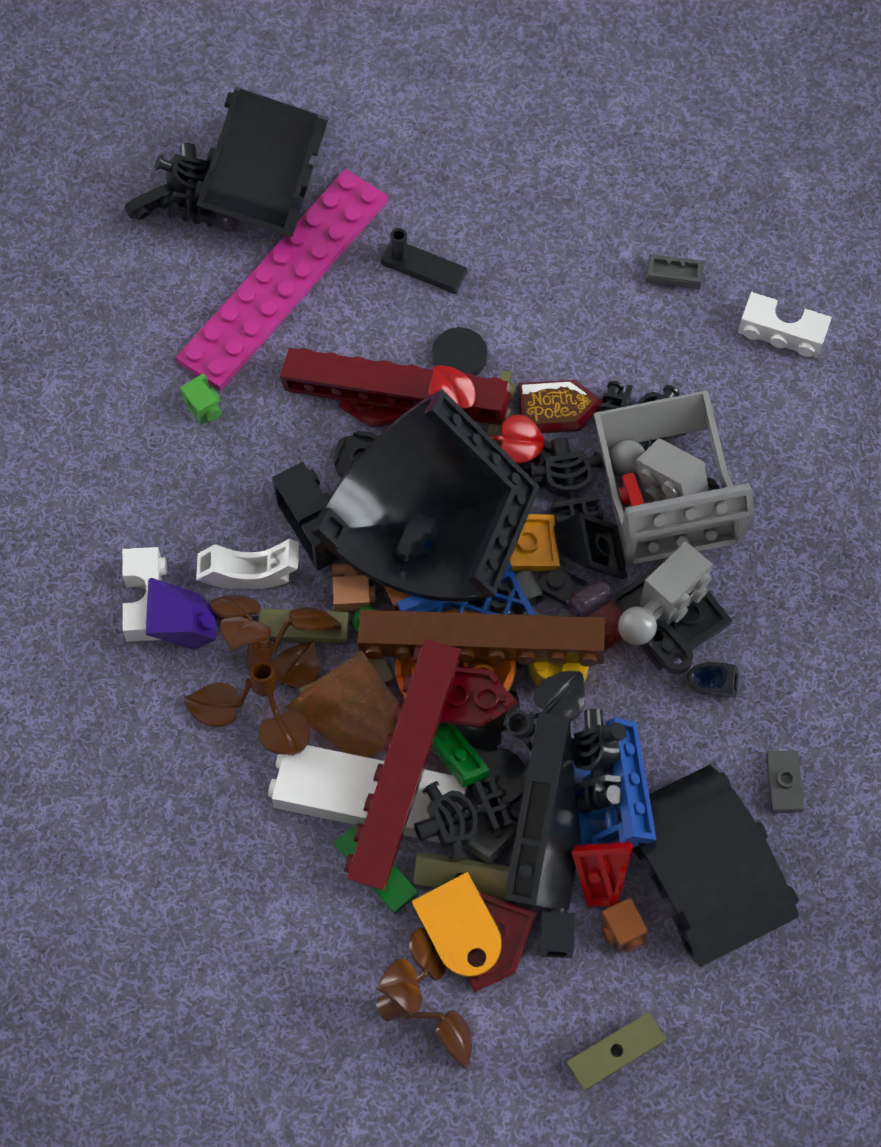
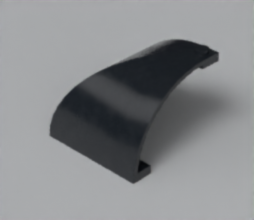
(448, 470)

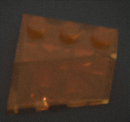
(350, 707)

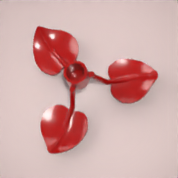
(519, 433)

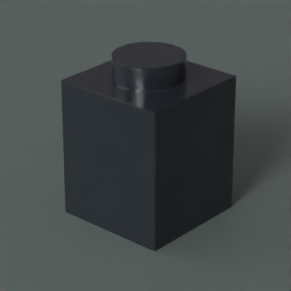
(557, 933)

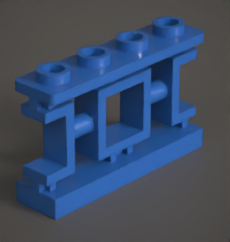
(635, 805)

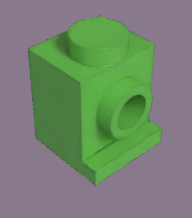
(201, 399)

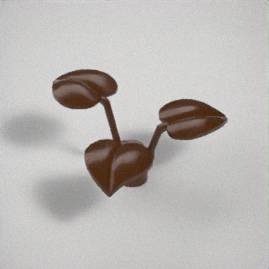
(241, 631)
(284, 733)
(405, 999)

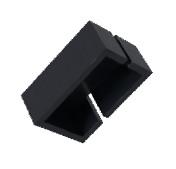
(301, 504)

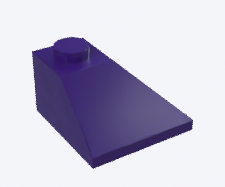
(179, 615)

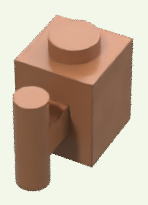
(350, 591)

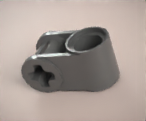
(529, 586)

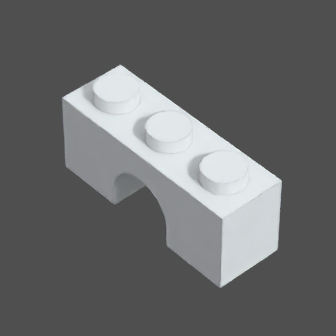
(803, 336)
(138, 567)

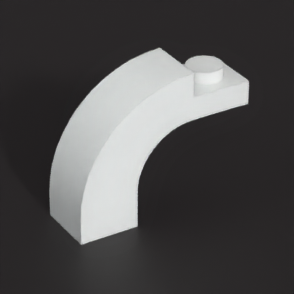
(247, 569)

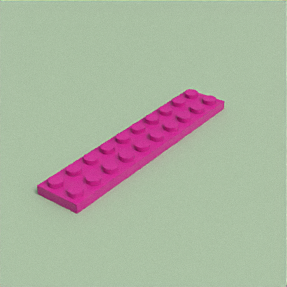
(282, 280)

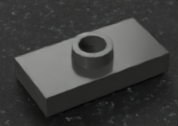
(674, 271)
(784, 781)

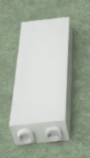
(338, 784)

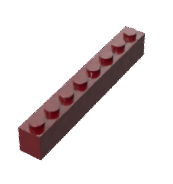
(383, 383)
(404, 764)

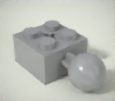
(662, 468)
(667, 594)

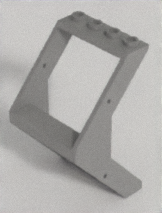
(662, 526)

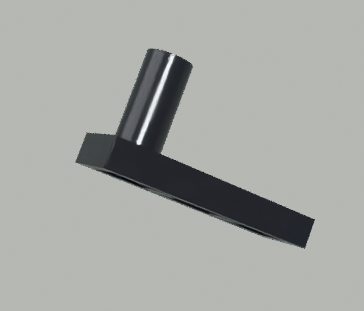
(422, 264)

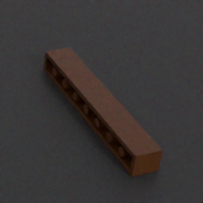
(485, 636)

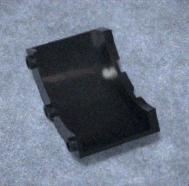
(262, 161)
(714, 866)

